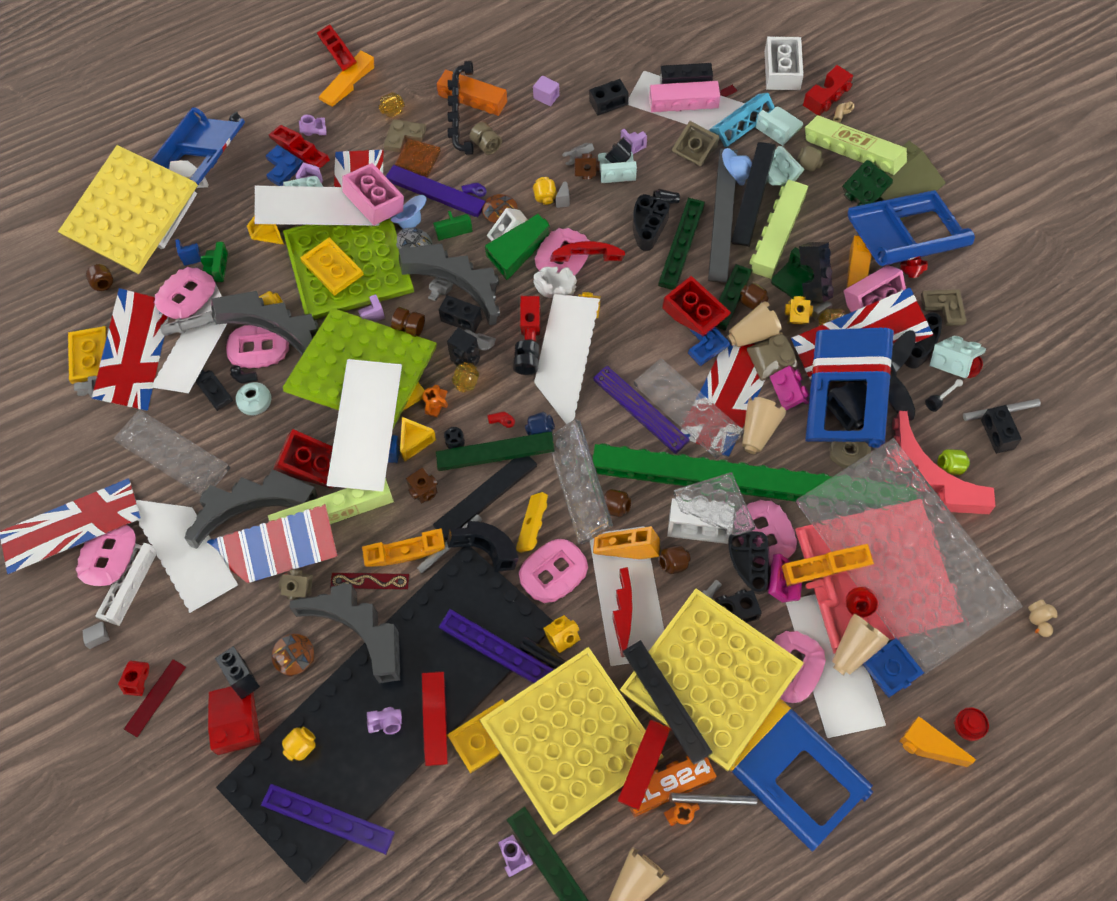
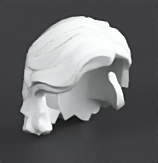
(551, 282)

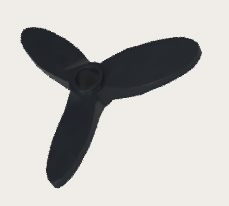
(898, 395)

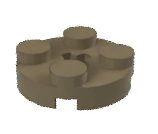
(843, 458)

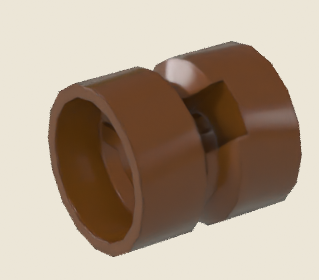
(410, 322)

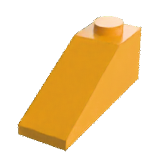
(858, 261)
(631, 543)
(930, 743)

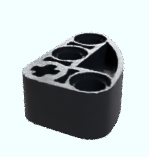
(649, 220)
(925, 347)
(745, 555)

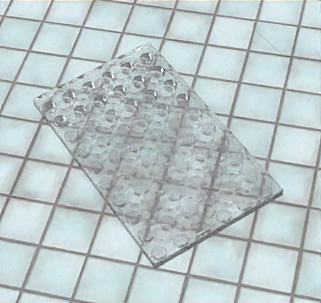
(926, 569)

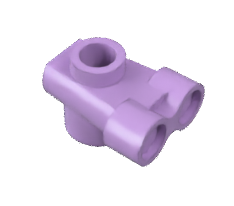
(310, 125)
(387, 719)
(517, 860)

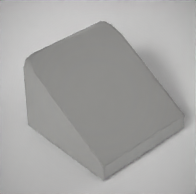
(563, 196)
(819, 307)
(95, 635)

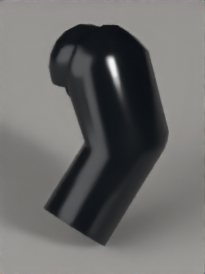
(241, 376)

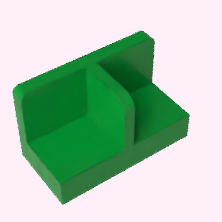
(453, 226)
(215, 262)

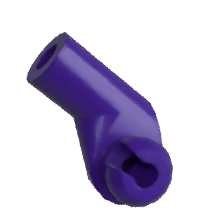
(475, 188)

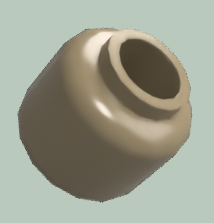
(810, 158)

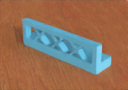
(739, 115)

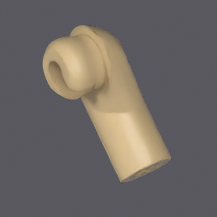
(843, 109)

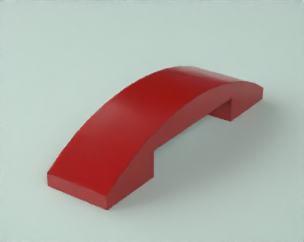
(609, 252)

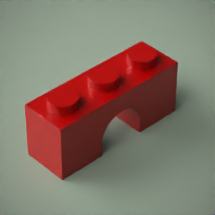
(836, 83)

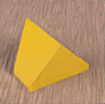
(264, 232)
(414, 438)

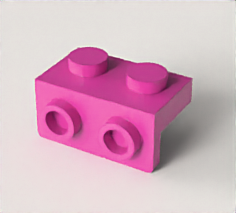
(789, 387)
(777, 584)

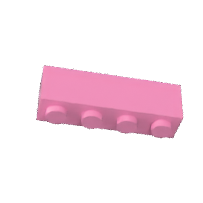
(684, 96)

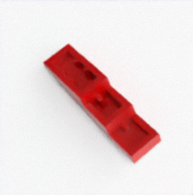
(336, 48)
(296, 145)
(623, 617)
(434, 718)
(644, 765)

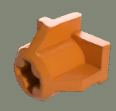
(434, 400)
(681, 813)

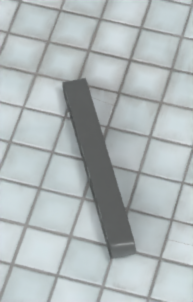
(722, 223)

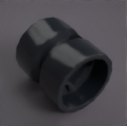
(526, 357)

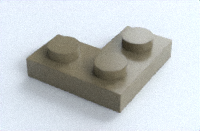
(401, 131)
(949, 302)

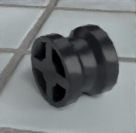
(454, 433)

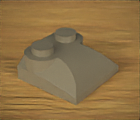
(695, 143)
(772, 356)

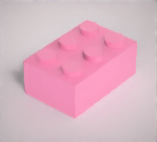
(372, 193)

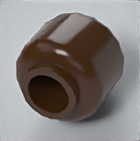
(99, 277)
(753, 295)
(617, 502)
(674, 559)

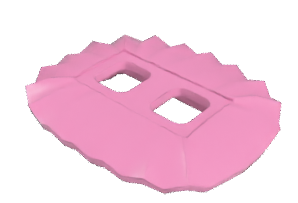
(555, 241)
(194, 299)
(258, 357)
(778, 525)
(118, 557)
(543, 560)
(813, 666)

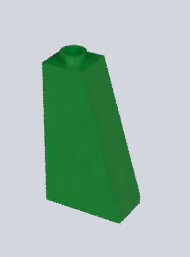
(517, 245)

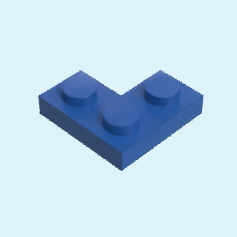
(286, 165)
(708, 347)

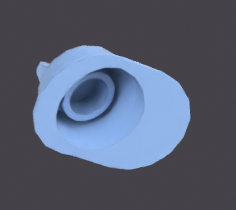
(738, 166)
(411, 212)

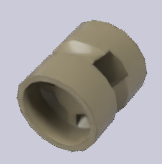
(485, 138)

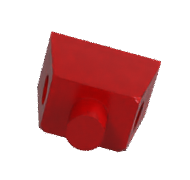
(530, 317)

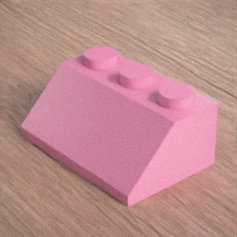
(874, 287)

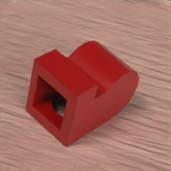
(134, 677)

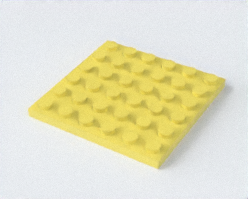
(128, 209)
(720, 673)
(567, 739)

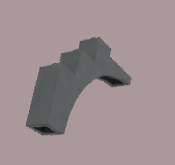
(434, 261)
(250, 310)
(245, 496)
(363, 619)

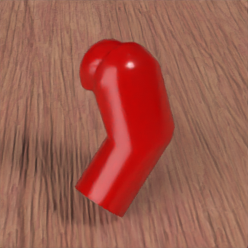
(503, 418)

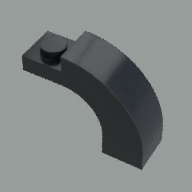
(489, 539)

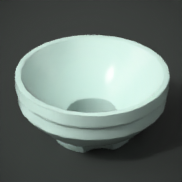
(256, 404)

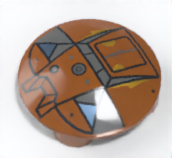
(496, 205)
(292, 654)

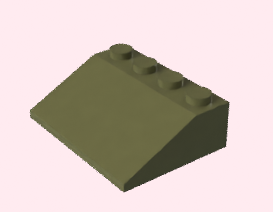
(914, 177)

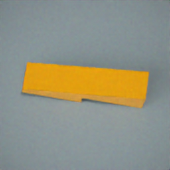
(343, 83)
(827, 564)

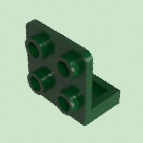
(866, 184)
(792, 276)

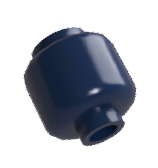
(539, 423)

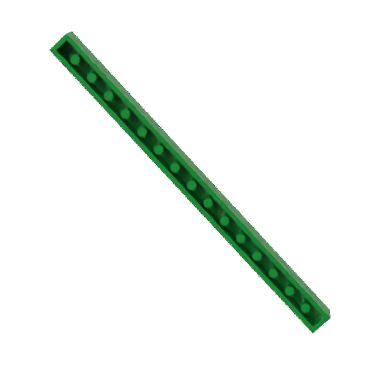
(686, 470)

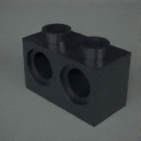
(608, 97)
(460, 314)
(1001, 429)
(733, 604)
(237, 672)

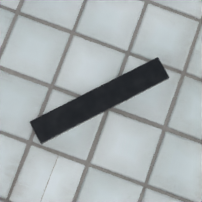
(753, 194)
(485, 494)
(667, 703)

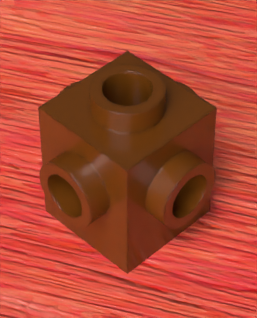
(580, 162)
(422, 486)

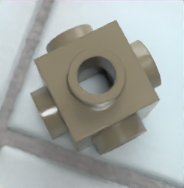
(295, 584)

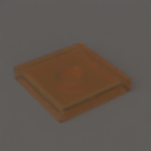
(418, 157)

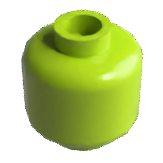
(953, 461)

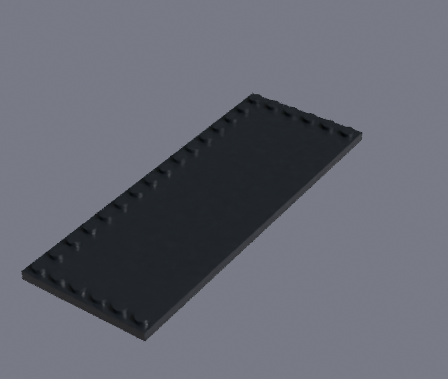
(364, 769)

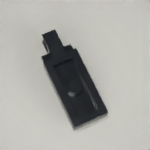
(213, 389)

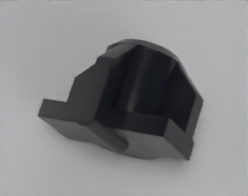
(620, 151)

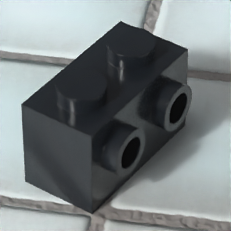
(463, 348)

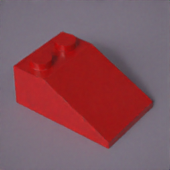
(694, 307)
(305, 458)
(232, 721)

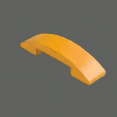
(404, 550)

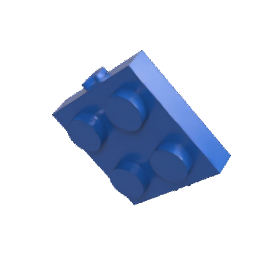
(893, 668)

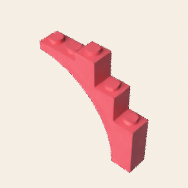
(955, 493)

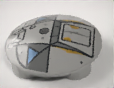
(412, 238)

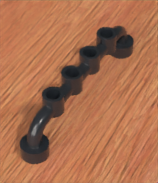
(454, 101)

